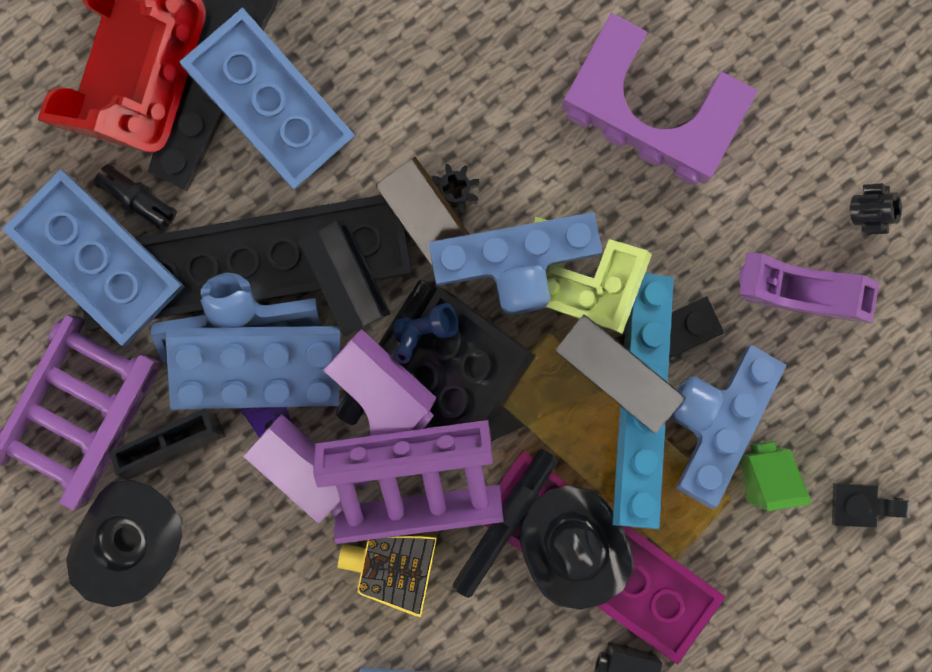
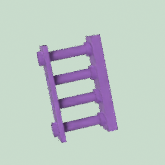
(118, 411)
(408, 454)

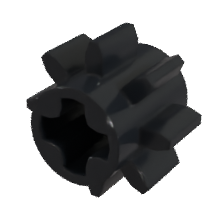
(461, 179)
(876, 209)

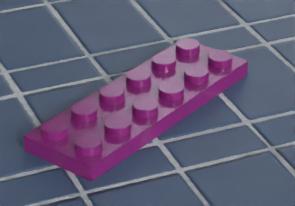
(661, 599)

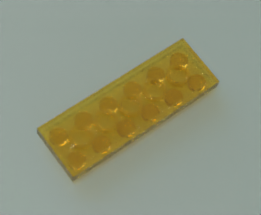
(583, 430)

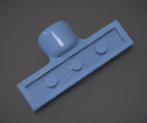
(517, 258)
(230, 303)
(724, 423)

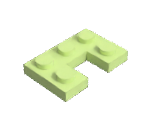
(608, 295)

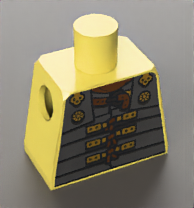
(393, 569)

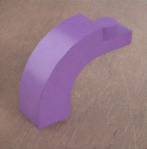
(807, 290)

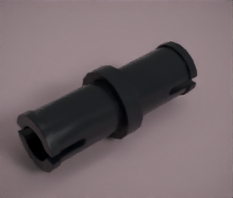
(135, 197)

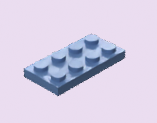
(267, 98)
(93, 258)
(251, 367)

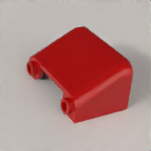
(131, 73)

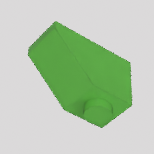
(773, 478)

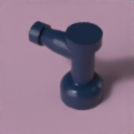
(441, 321)

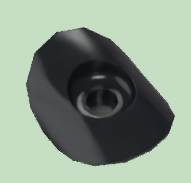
(124, 544)
(575, 548)

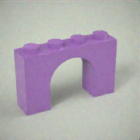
(600, 100)
(389, 398)

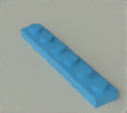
(639, 449)

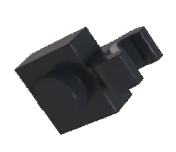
(859, 505)

